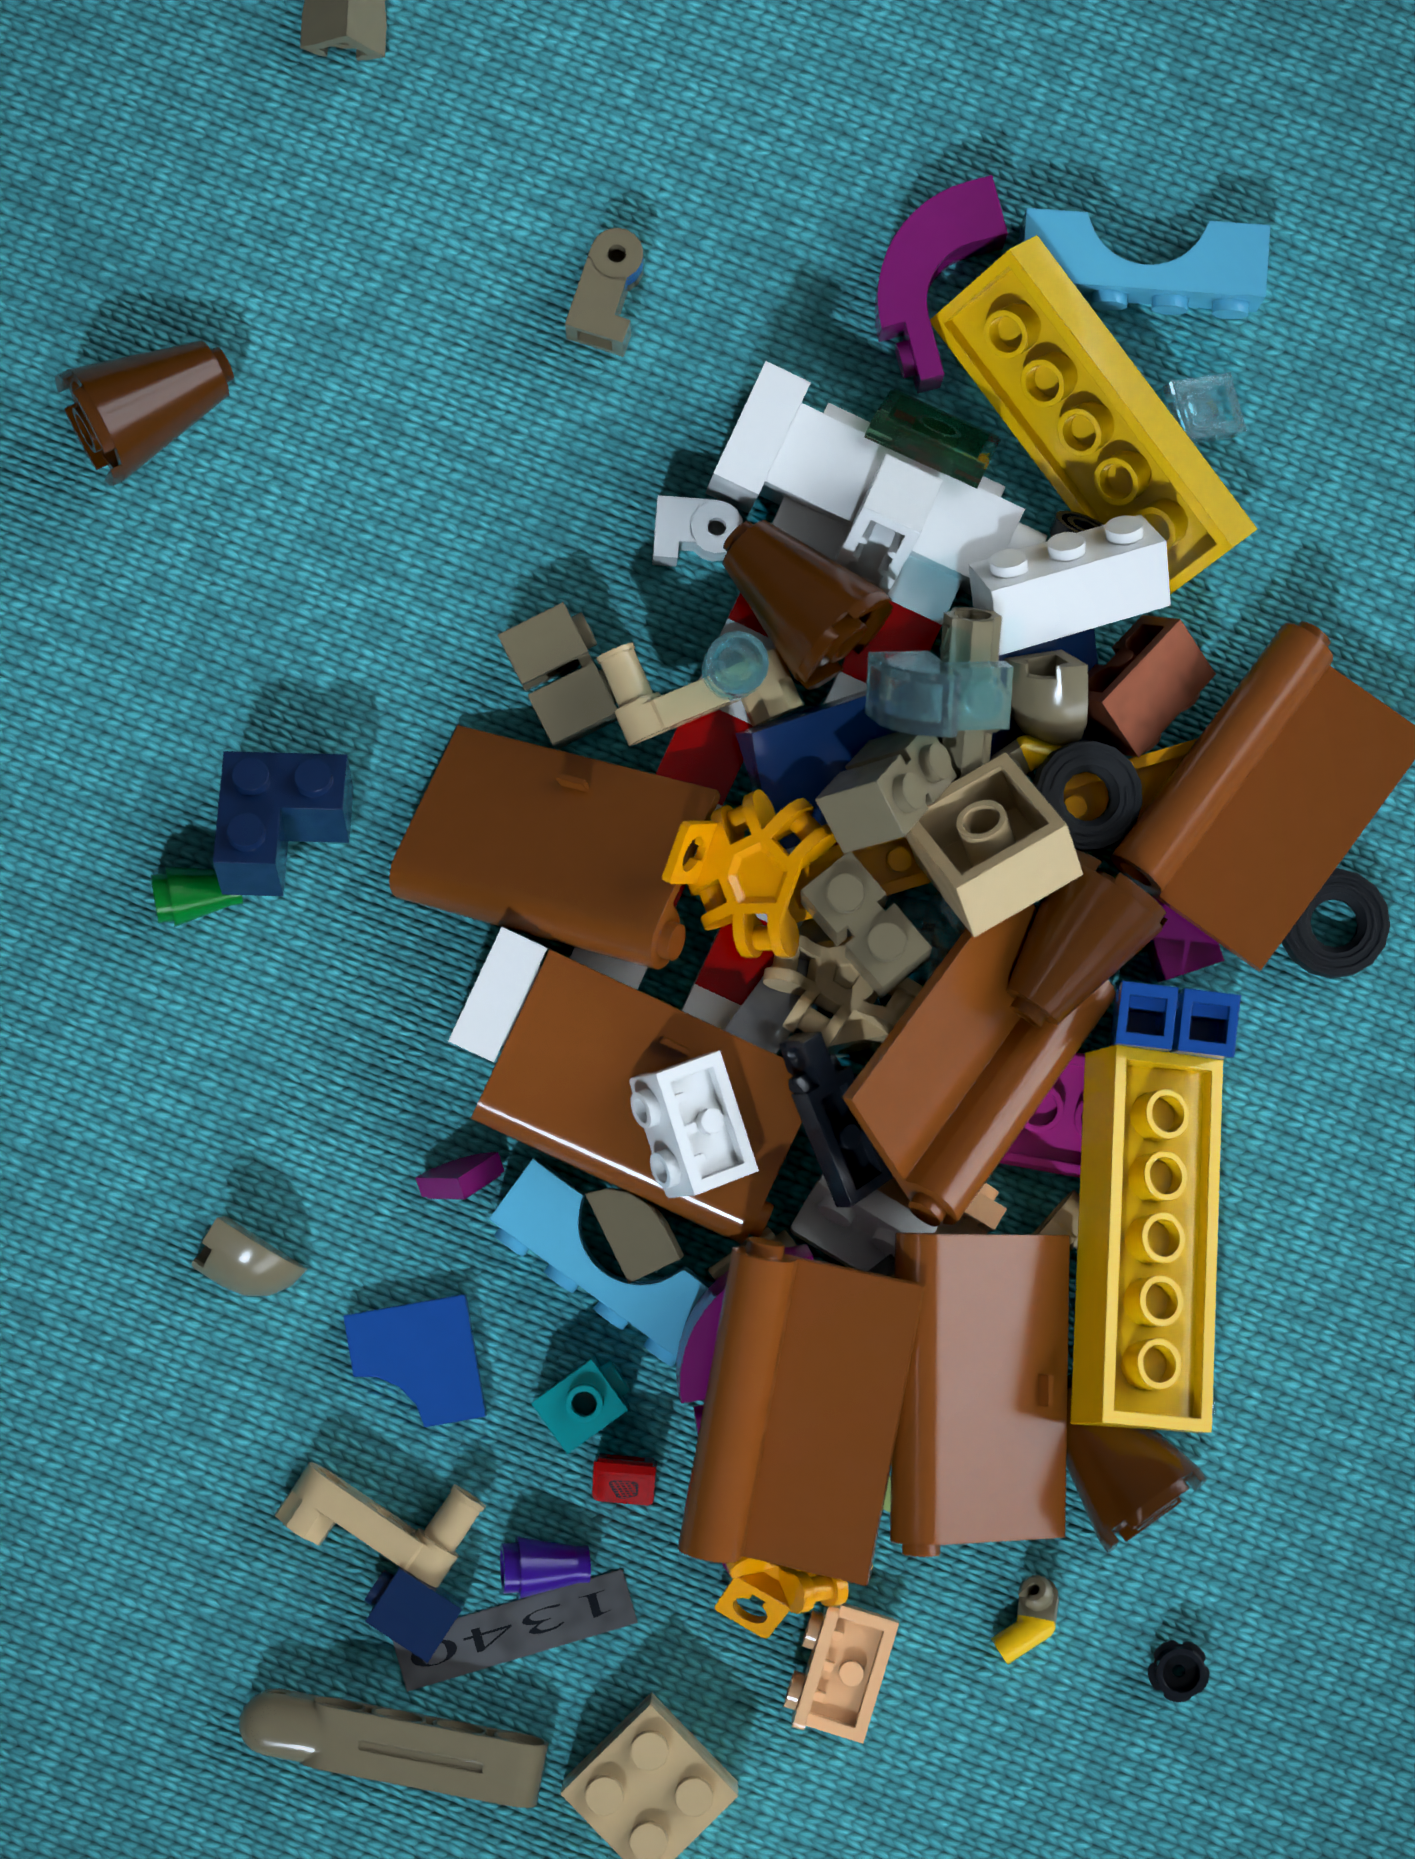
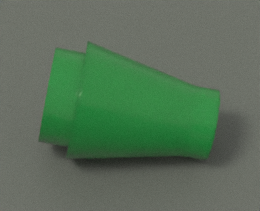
(188, 894)

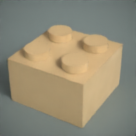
(993, 845)
(649, 1785)

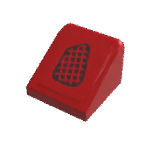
(624, 1479)

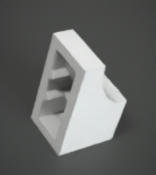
(888, 522)

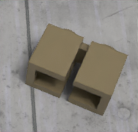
(547, 648)
(885, 789)
(884, 942)

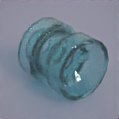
(731, 675)

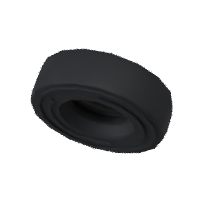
(1119, 777)
(1365, 945)

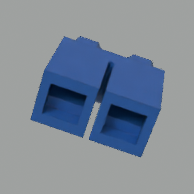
(1175, 1022)

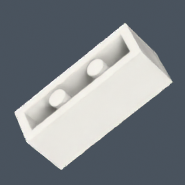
(1073, 582)

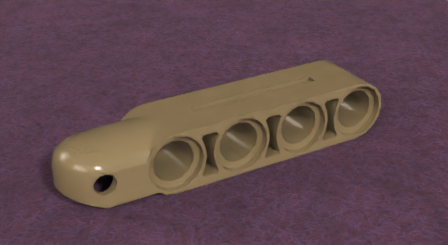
(396, 1746)

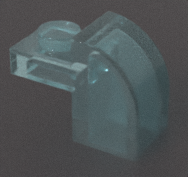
(937, 698)

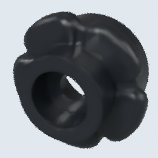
(1190, 1682)

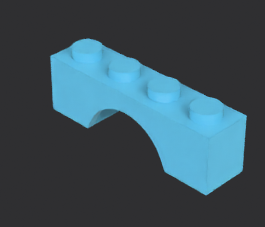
(1218, 273)
(546, 1217)

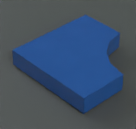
(425, 1352)

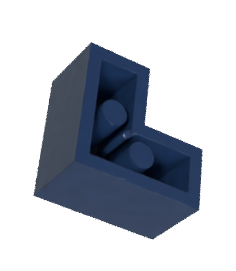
(276, 801)

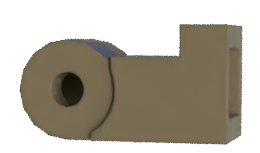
(609, 272)

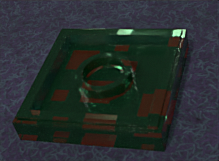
(933, 437)

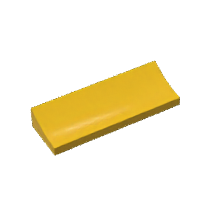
(1087, 408)
(1147, 1240)

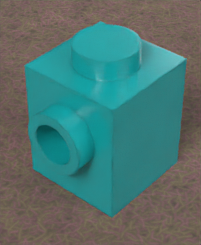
(583, 1402)

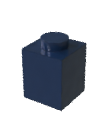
(412, 1612)

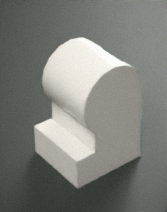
(692, 526)

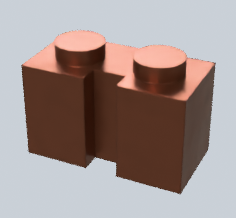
(1145, 684)

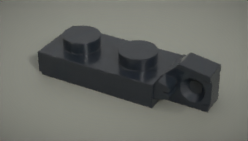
(838, 1140)

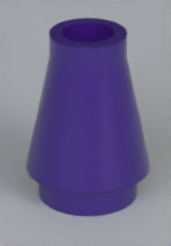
(542, 1566)

